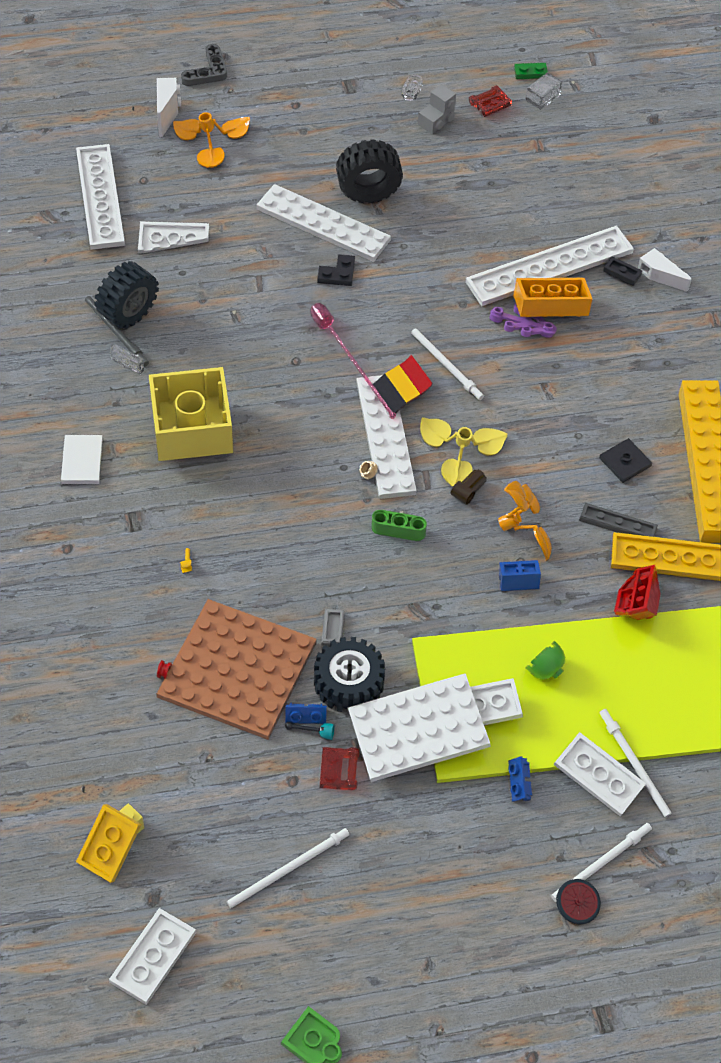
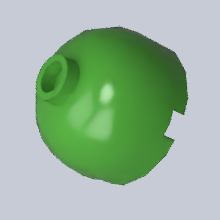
(548, 662)

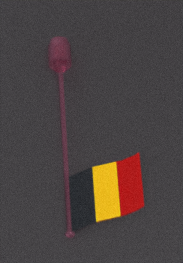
(394, 387)

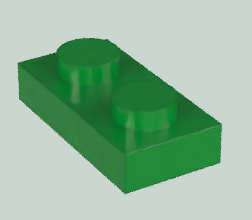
(530, 70)

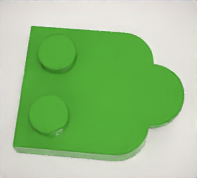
(313, 1039)

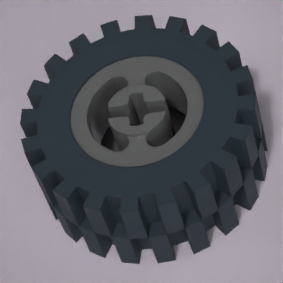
(126, 294)

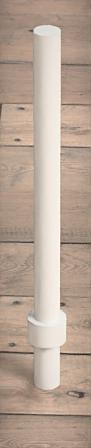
(469, 385)
(614, 728)
(631, 839)

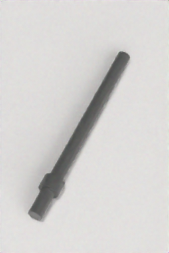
(133, 349)

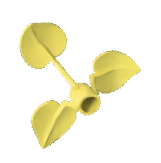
(437, 431)

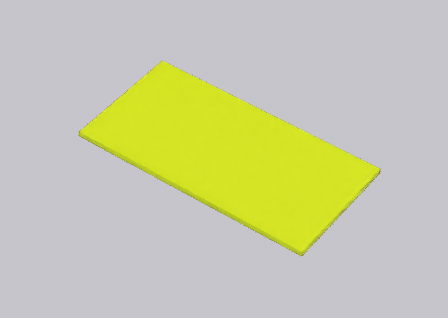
(648, 673)

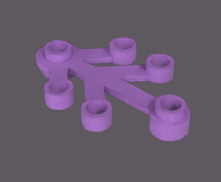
(543, 328)

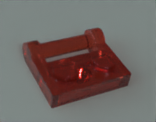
(490, 101)
(332, 768)

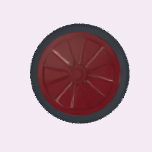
(578, 901)

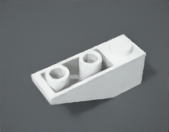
(662, 270)

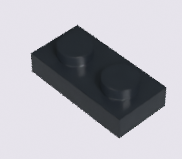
(622, 271)

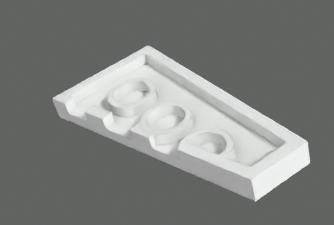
(168, 235)

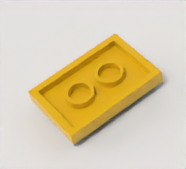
(108, 843)

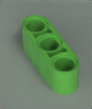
(387, 524)

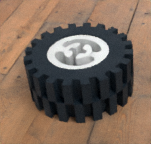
(332, 670)

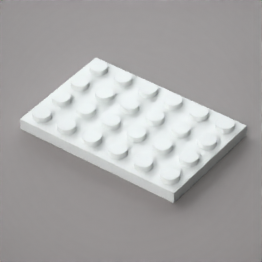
(418, 727)

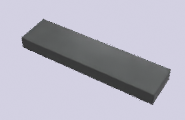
(616, 521)

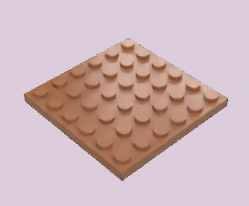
(237, 669)

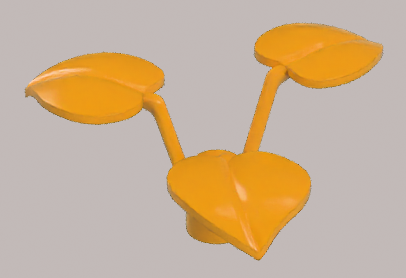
(214, 156)
(525, 499)

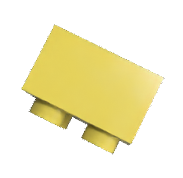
(191, 414)

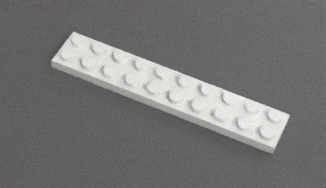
(551, 263)

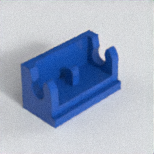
(519, 575)

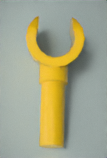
(186, 565)

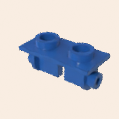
(306, 714)
(518, 771)

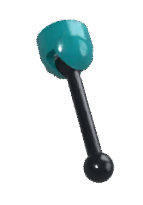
(326, 730)

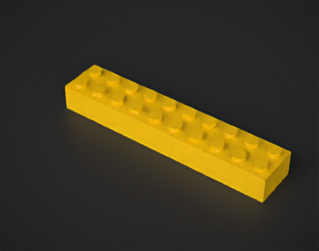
(702, 430)

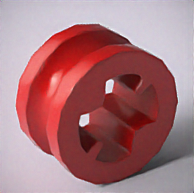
(163, 669)

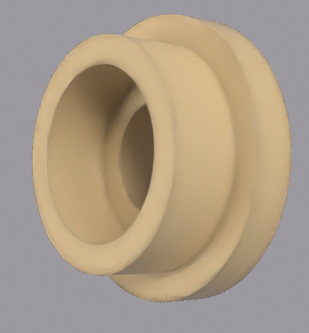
(368, 469)

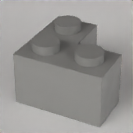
(439, 111)

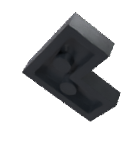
(338, 275)

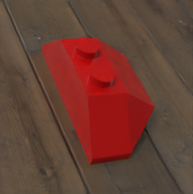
(639, 595)

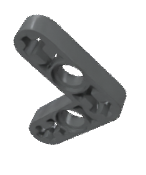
(189, 76)

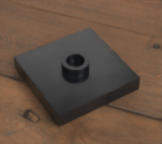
(625, 460)

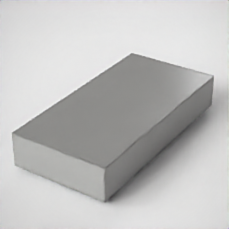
(332, 626)

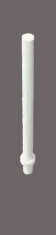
(333, 840)

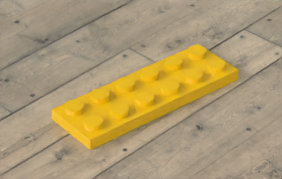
(668, 556)

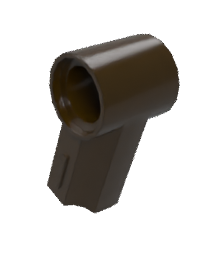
(469, 486)

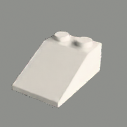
(167, 103)

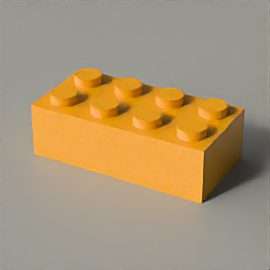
(552, 297)

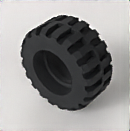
(364, 157)

